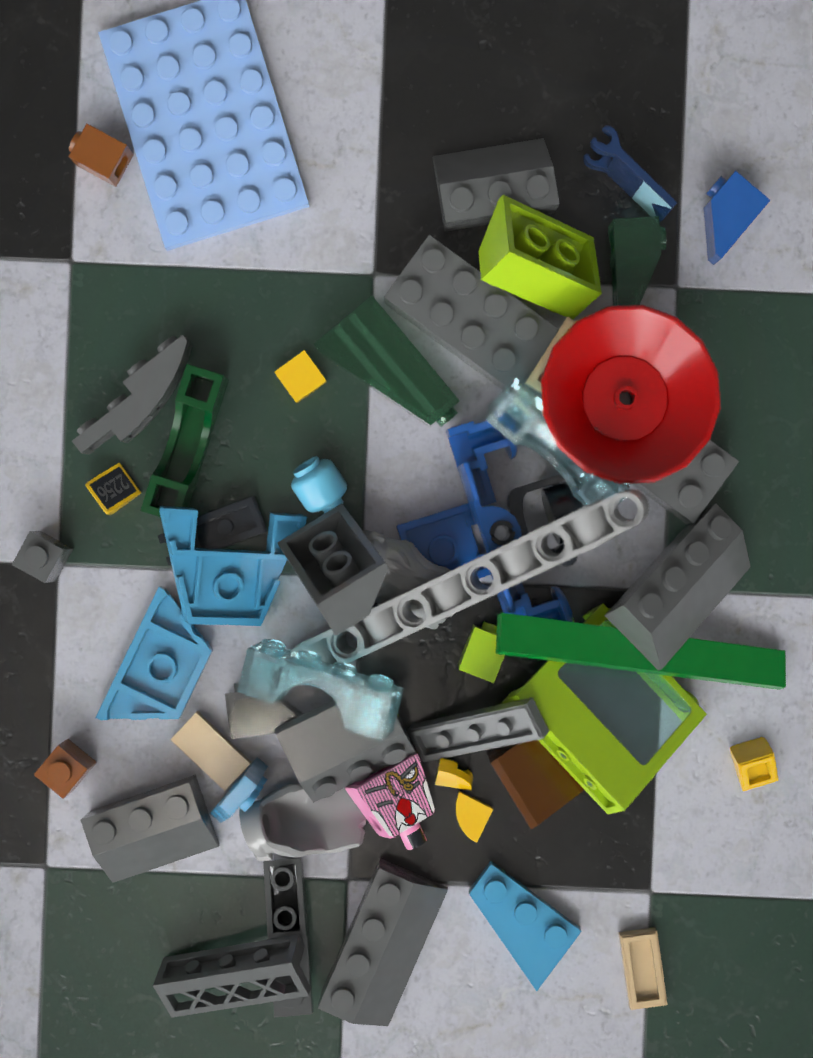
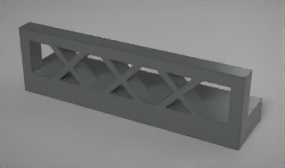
(227, 968)

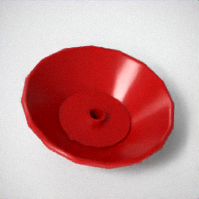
(669, 386)

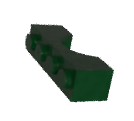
(191, 431)

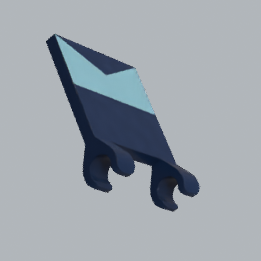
(629, 176)

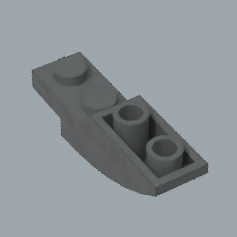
(150, 389)
(286, 917)

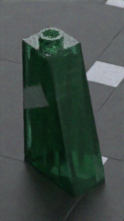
(385, 360)

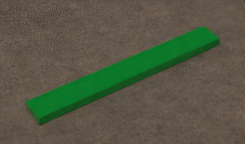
(611, 649)

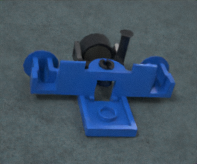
(448, 535)

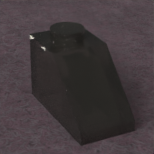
(254, 716)

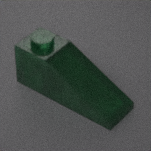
(634, 253)

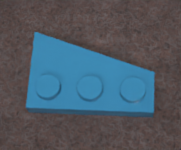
(243, 791)
(524, 923)

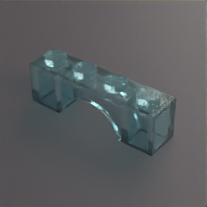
(520, 418)
(366, 702)

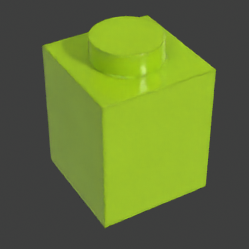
(480, 654)

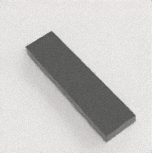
(478, 730)

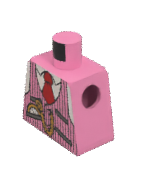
(396, 801)

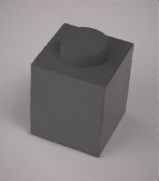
(42, 556)

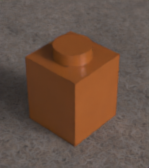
(100, 154)
(65, 768)

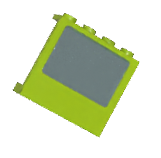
(610, 723)

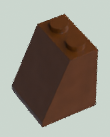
(533, 779)

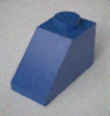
(729, 213)

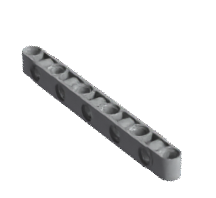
(462, 587)

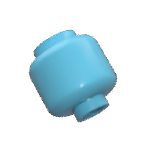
(318, 485)

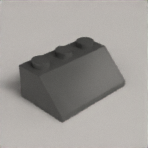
(476, 179)
(336, 567)
(332, 757)
(150, 829)

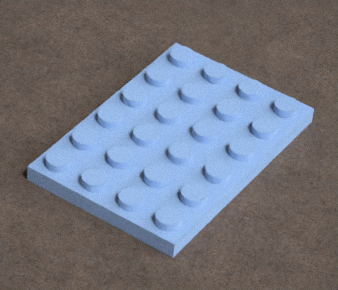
(203, 120)

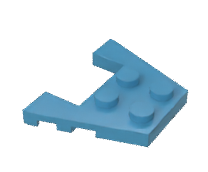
(225, 583)

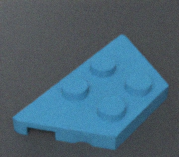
(158, 666)

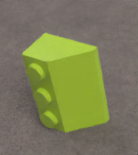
(539, 259)

